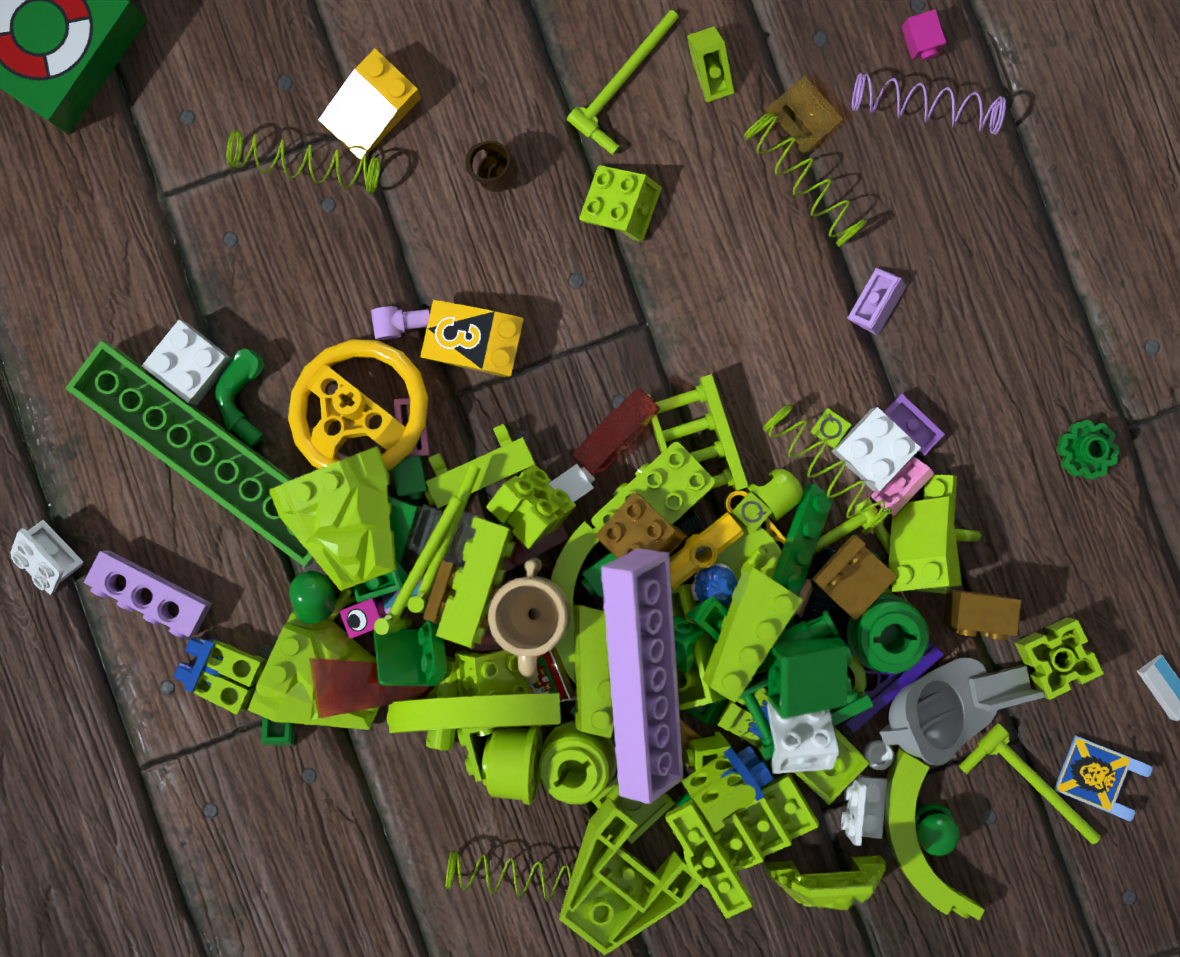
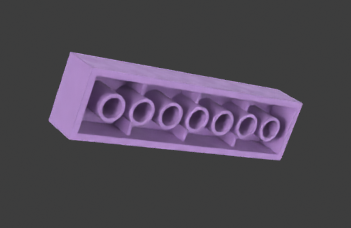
(643, 674)

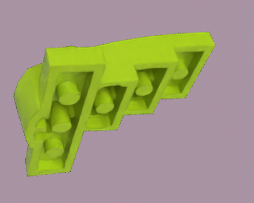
(743, 841)

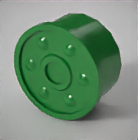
(888, 635)

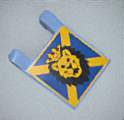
(1096, 776)

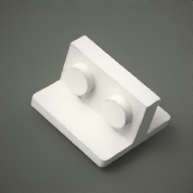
(44, 556)

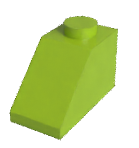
(711, 63)

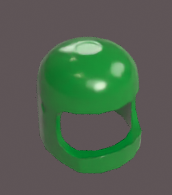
(312, 597)
(937, 832)

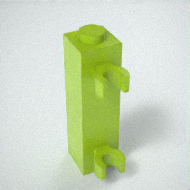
(494, 467)

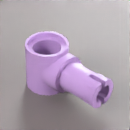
(391, 322)

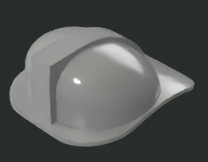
(937, 713)

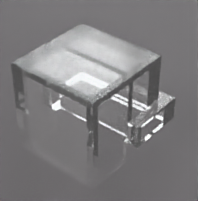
(426, 524)

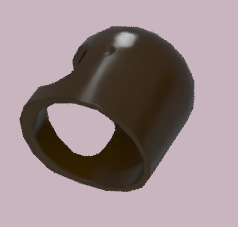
(497, 158)

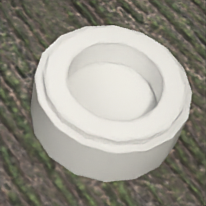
(878, 754)

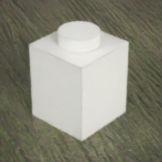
(574, 482)

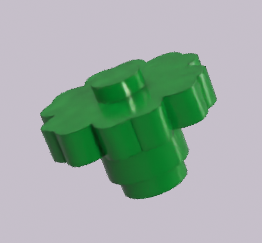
(1087, 449)

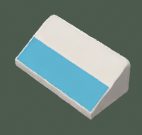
(1163, 685)

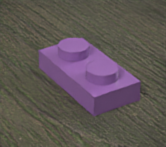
(914, 423)

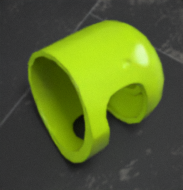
(779, 494)

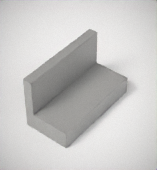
(1002, 689)

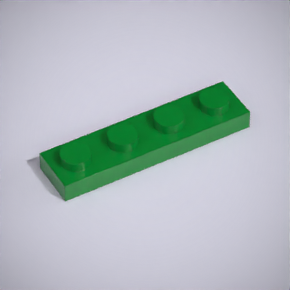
(802, 539)

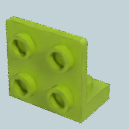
(621, 201)
(489, 674)
(468, 738)

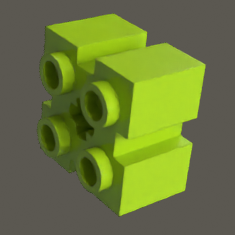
(531, 505)
(1074, 663)

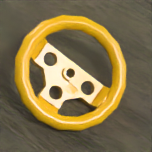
(392, 435)

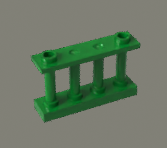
(856, 704)

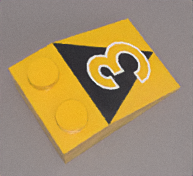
(369, 104)
(472, 338)

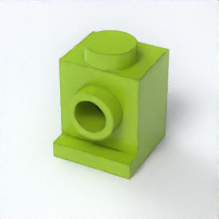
(704, 750)

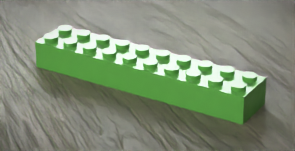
(186, 442)

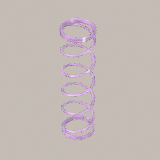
(999, 102)

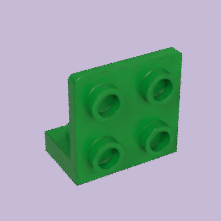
(411, 657)

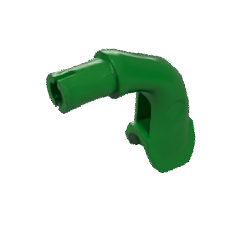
(243, 366)

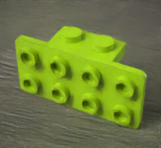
(668, 484)

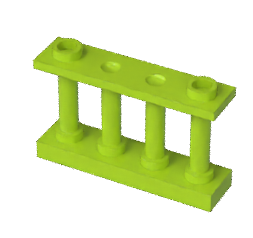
(713, 420)

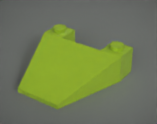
(613, 891)

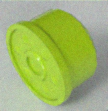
(512, 763)
(576, 764)

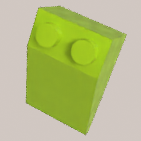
(924, 546)

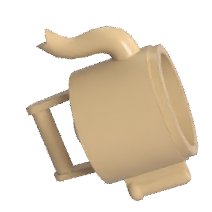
(534, 634)

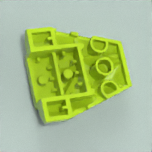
(342, 517)
(286, 683)
(829, 890)

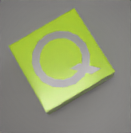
(830, 428)
(750, 513)

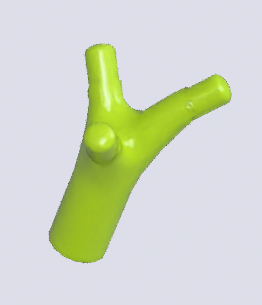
(342, 601)

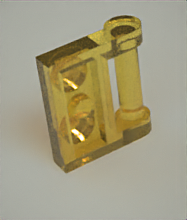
(812, 111)

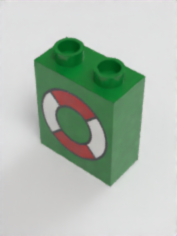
(62, 52)

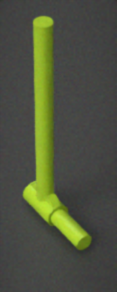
(585, 119)
(850, 525)
(418, 603)
(392, 621)
(996, 742)

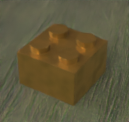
(986, 613)

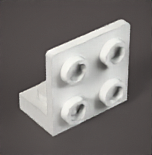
(803, 742)
(864, 808)

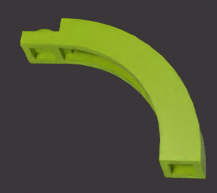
(565, 577)
(474, 712)
(902, 790)

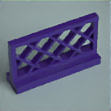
(891, 685)

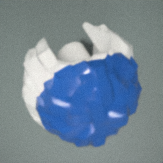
(716, 582)

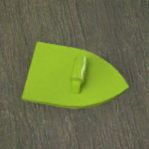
(754, 549)

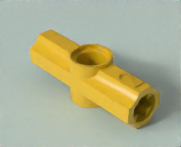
(715, 538)

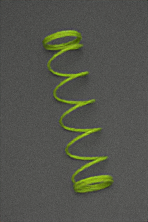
(755, 129)
(371, 179)
(779, 416)
(452, 865)

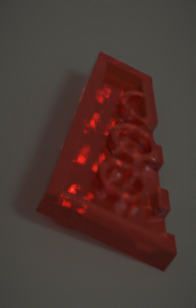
(354, 686)

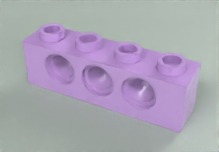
(103, 582)

